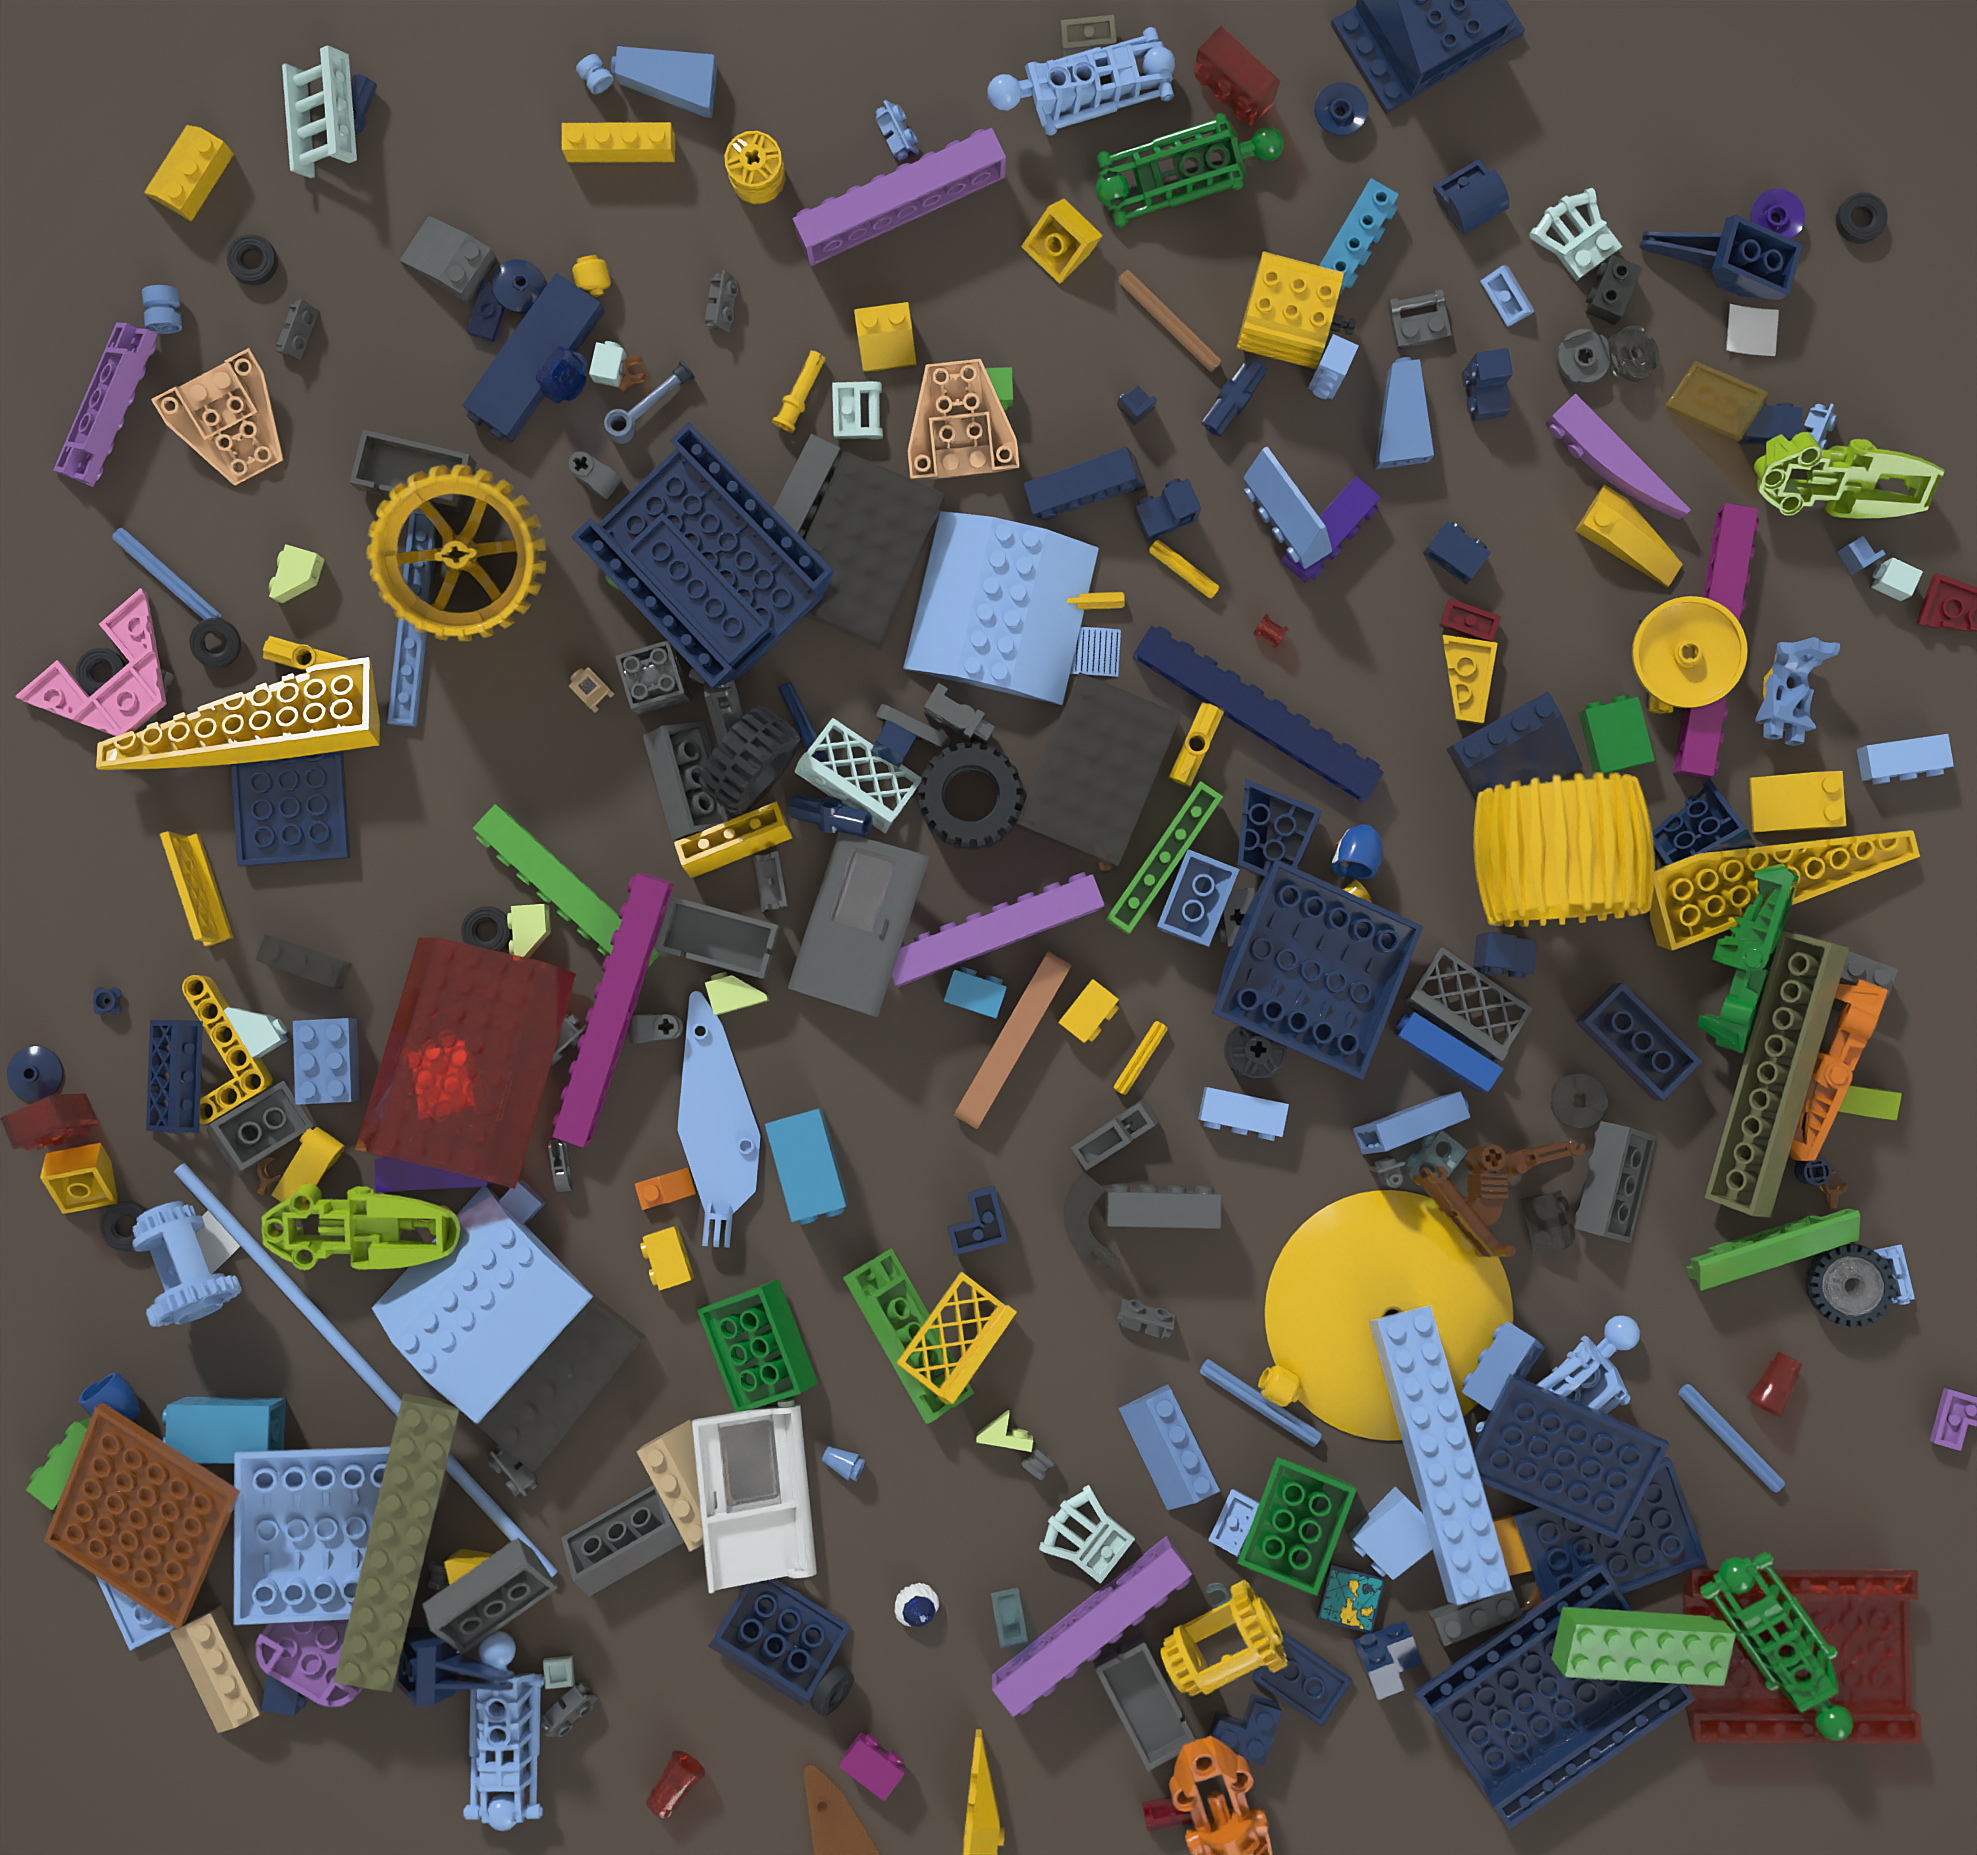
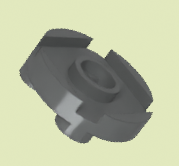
(1568, 353)

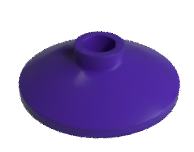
(1782, 205)

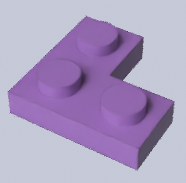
(1952, 1418)

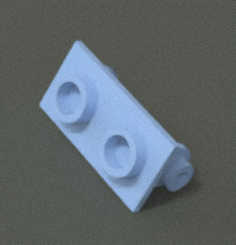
(892, 120)
(1821, 422)
(1896, 1260)

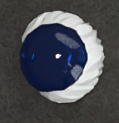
(916, 1605)

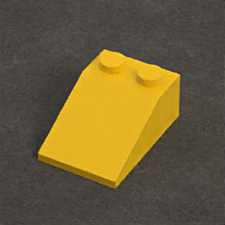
(1797, 802)

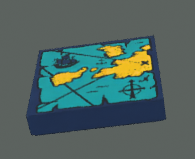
(1350, 1598)

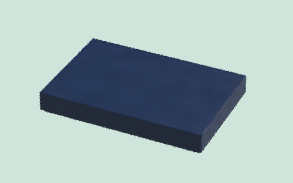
(1306, 1683)

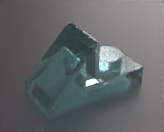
(1009, 1618)

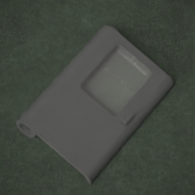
(858, 923)

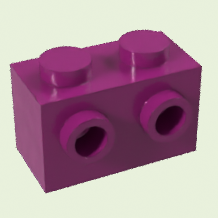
(873, 1765)

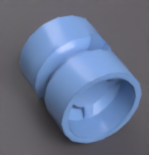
(161, 308)

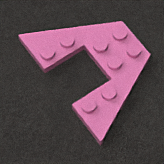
(127, 697)

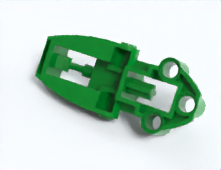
(1752, 953)

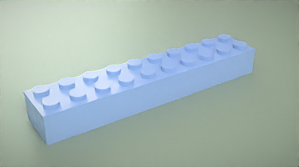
(1440, 1455)

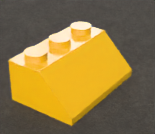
(189, 171)

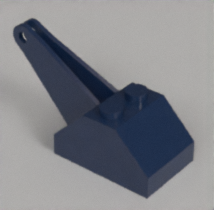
(1742, 257)
(432, 1669)

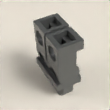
(958, 717)

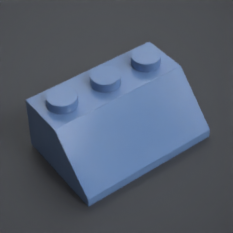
(1197, 898)
(1510, 1353)

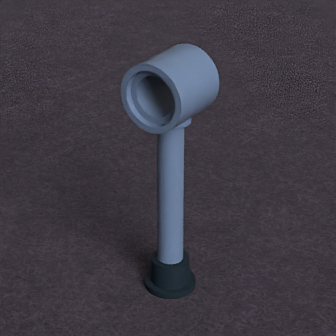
(680, 375)

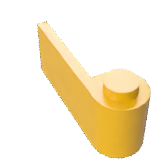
(314, 1157)

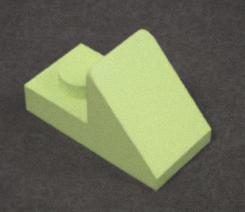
(996, 1435)

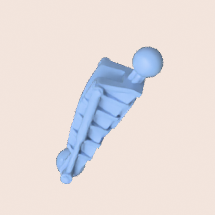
(1085, 100)
(1589, 1374)
(485, 1716)

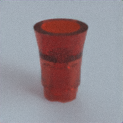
(1776, 1384)
(674, 1784)

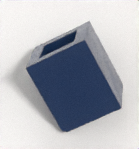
(1136, 404)
(893, 743)

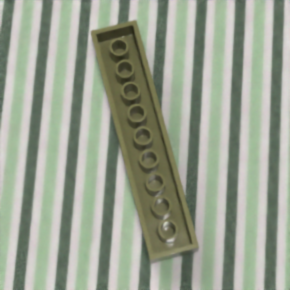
(1776, 1073)
(397, 1543)

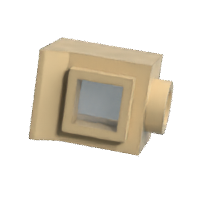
(589, 687)

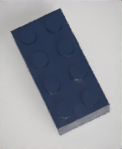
(1638, 1041)

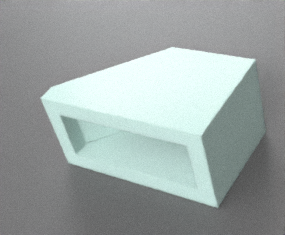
(257, 1031)

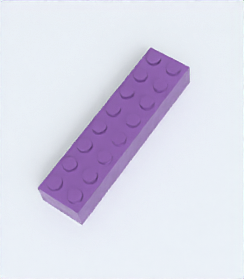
(900, 196)
(997, 929)
(1090, 1627)

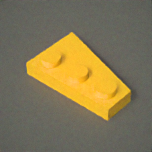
(1470, 675)

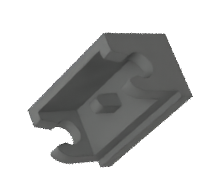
(723, 707)
(771, 882)

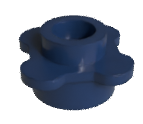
(101, 995)

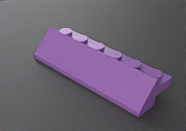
(106, 403)

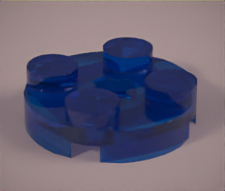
(562, 362)

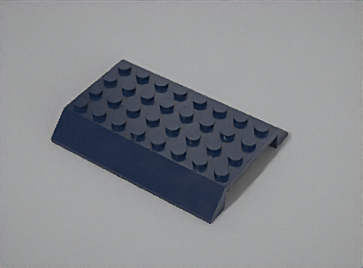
(731, 530)
(1528, 1725)

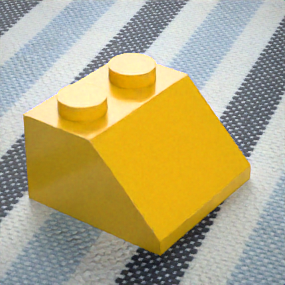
(1061, 240)
(885, 337)
(80, 1178)

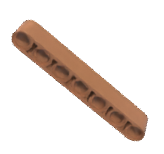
(1012, 1040)

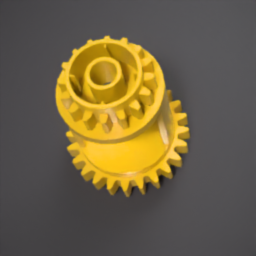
(1257, 1628)

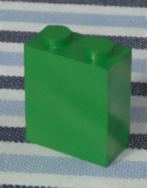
(1616, 735)

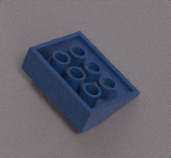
(1517, 748)
(780, 1638)

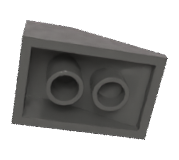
(449, 258)
(259, 1128)

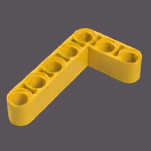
(229, 1051)

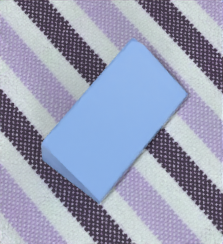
(1507, 295)

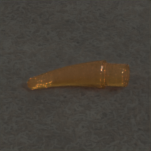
(1528, 1604)

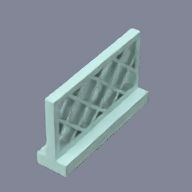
(842, 788)

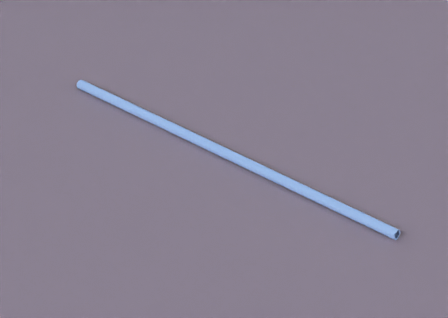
(345, 1349)

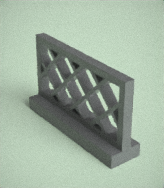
(1461, 1028)

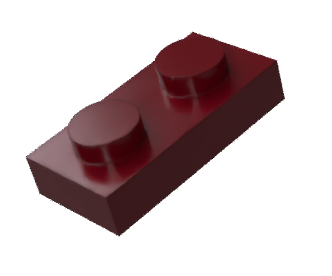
(1469, 621)

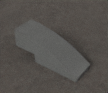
(1115, 1134)

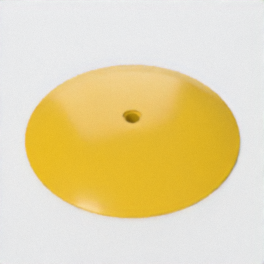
(1354, 1267)

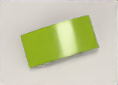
(1871, 1102)

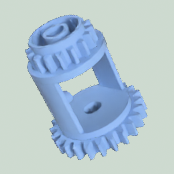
(181, 1266)

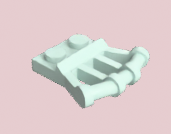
(1587, 249)
(1101, 1548)

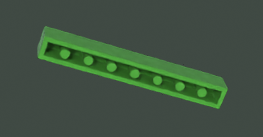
(551, 877)

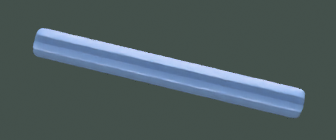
(164, 575)
(1264, 1406)
(1731, 1438)

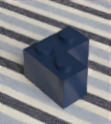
(1487, 384)
(1168, 512)
(1504, 953)
(985, 1228)
(1385, 1656)
(1254, 1733)

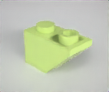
(296, 573)
(529, 928)

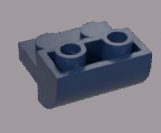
(1472, 196)

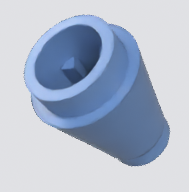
(844, 1462)

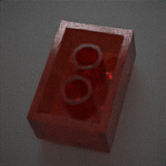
(1235, 76)
(49, 1122)

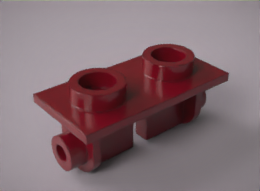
(1164, 1814)

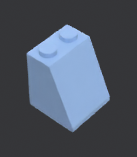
(1392, 1535)

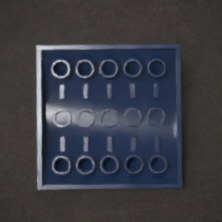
(1316, 969)

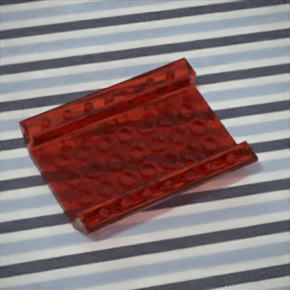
(466, 1061)
(1853, 1610)

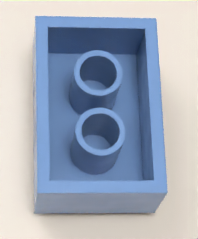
(326, 1061)

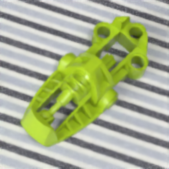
(1844, 478)
(362, 1226)

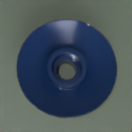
(1341, 97)
(515, 297)
(47, 1073)

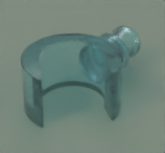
(1217, 1586)

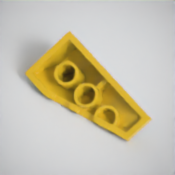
(1625, 533)
(982, 1822)

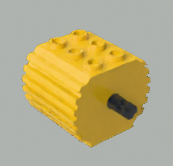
(1292, 311)

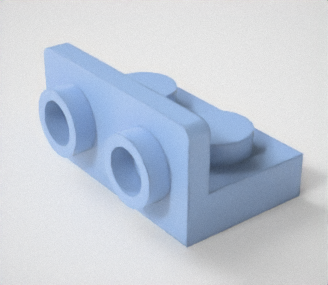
(1234, 1522)

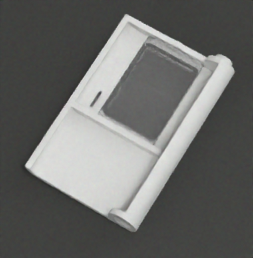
(761, 1496)

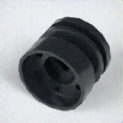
(1243, 1060)

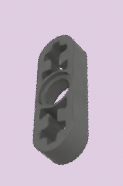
(924, 732)

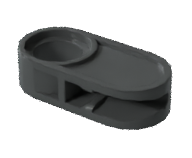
(560, 1165)

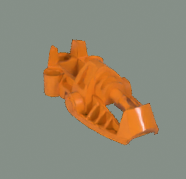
(1834, 1067)
(1226, 1830)

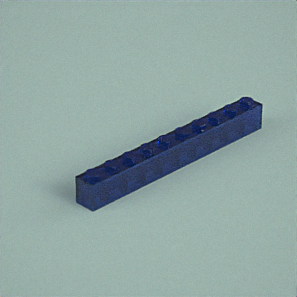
(1258, 714)

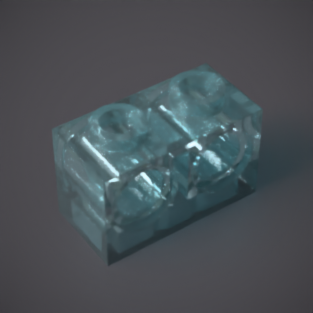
(1428, 1155)

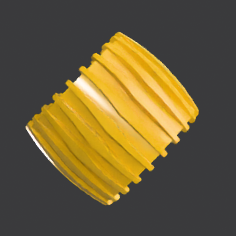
(387, 560)
(1563, 850)

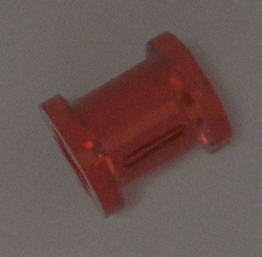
(1270, 631)

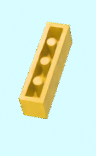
(618, 142)
(733, 840)

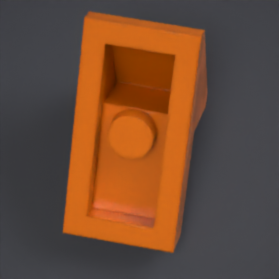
(665, 1188)

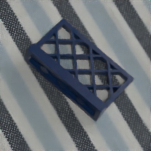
(184, 1081)

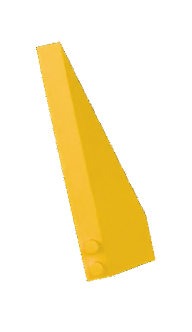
(1711, 888)

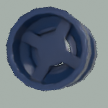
(1806, 1170)

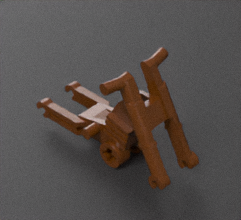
(1487, 1189)

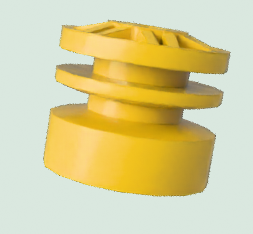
(760, 180)

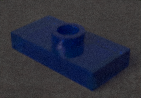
(486, 314)

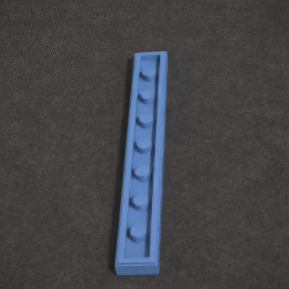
(410, 643)

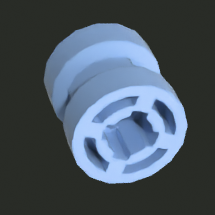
(597, 77)

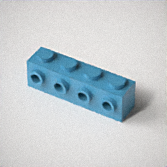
(1359, 231)

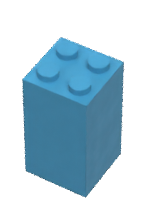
(807, 1166)
(220, 1426)

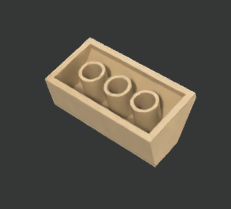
(674, 1473)
(219, 1669)

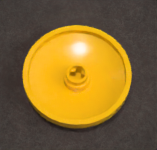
(1689, 652)

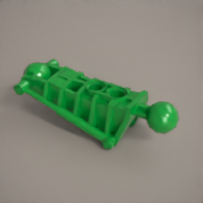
(1113, 187)
(1779, 1668)

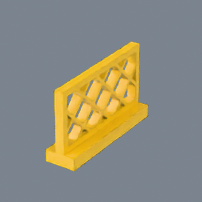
(197, 888)
(973, 1355)

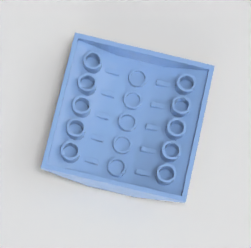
(999, 606)
(483, 1309)
(302, 1531)

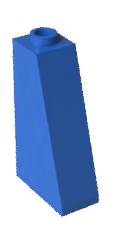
(1448, 1052)

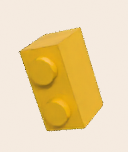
(1089, 1011)
(667, 1258)

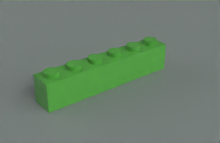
(1164, 858)

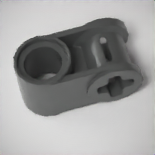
(597, 476)
(651, 1028)

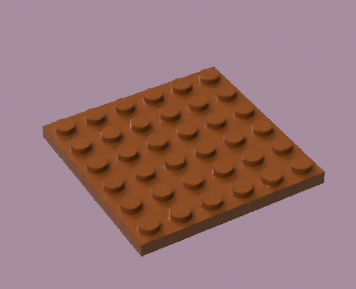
(141, 1515)

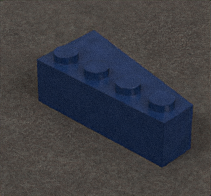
(1084, 484)

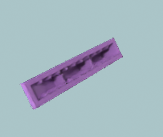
(1611, 458)

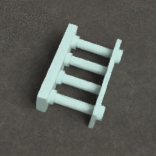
(338, 112)

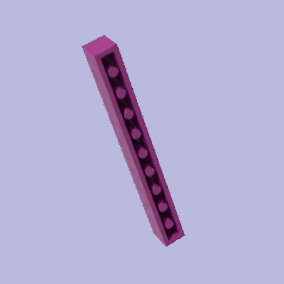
(1725, 584)
(612, 1009)

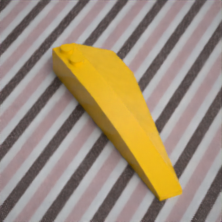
(301, 716)

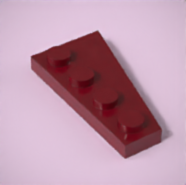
(1949, 605)

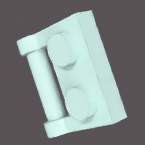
(848, 410)

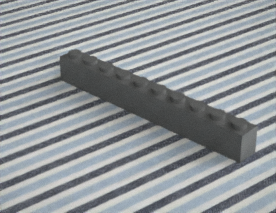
(802, 492)

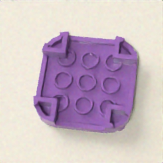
(307, 1658)

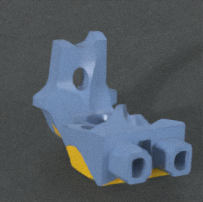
(1780, 702)

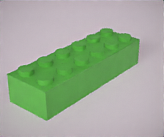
(1643, 1646)

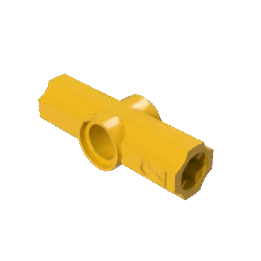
(291, 654)
(1202, 729)

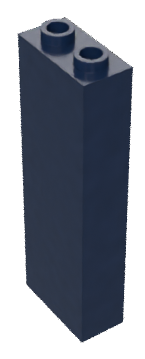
(509, 387)

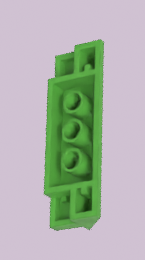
(1774, 1247)
(895, 1318)

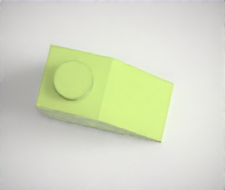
(732, 993)

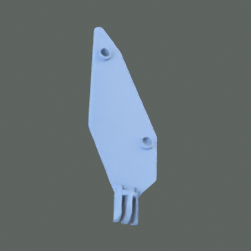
(716, 1121)

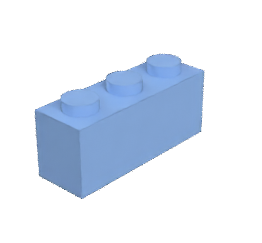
(1332, 367)
(1905, 759)
(1243, 1113)

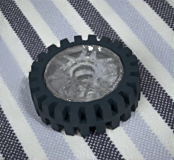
(1866, 1300)

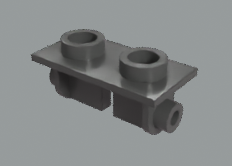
(724, 290)
(300, 322)
(569, 1033)
(1388, 1171)
(1158, 1320)
(518, 1479)
(560, 1719)

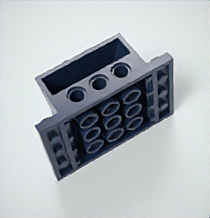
(1420, 43)

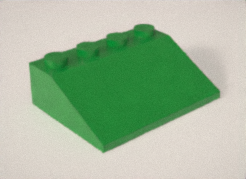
(757, 1347)
(1297, 1525)

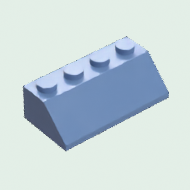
(1286, 510)
(1169, 1448)

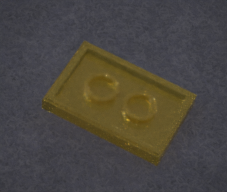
(1717, 400)

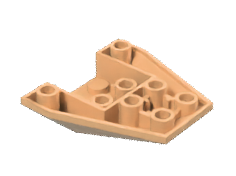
(226, 417)
(960, 424)

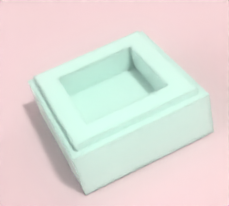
(558, 1672)

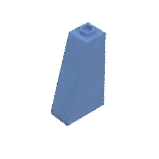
(670, 76)
(1404, 420)
(1411, 1123)

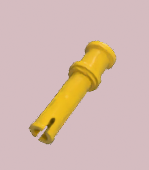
(794, 402)

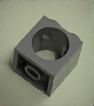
(653, 678)

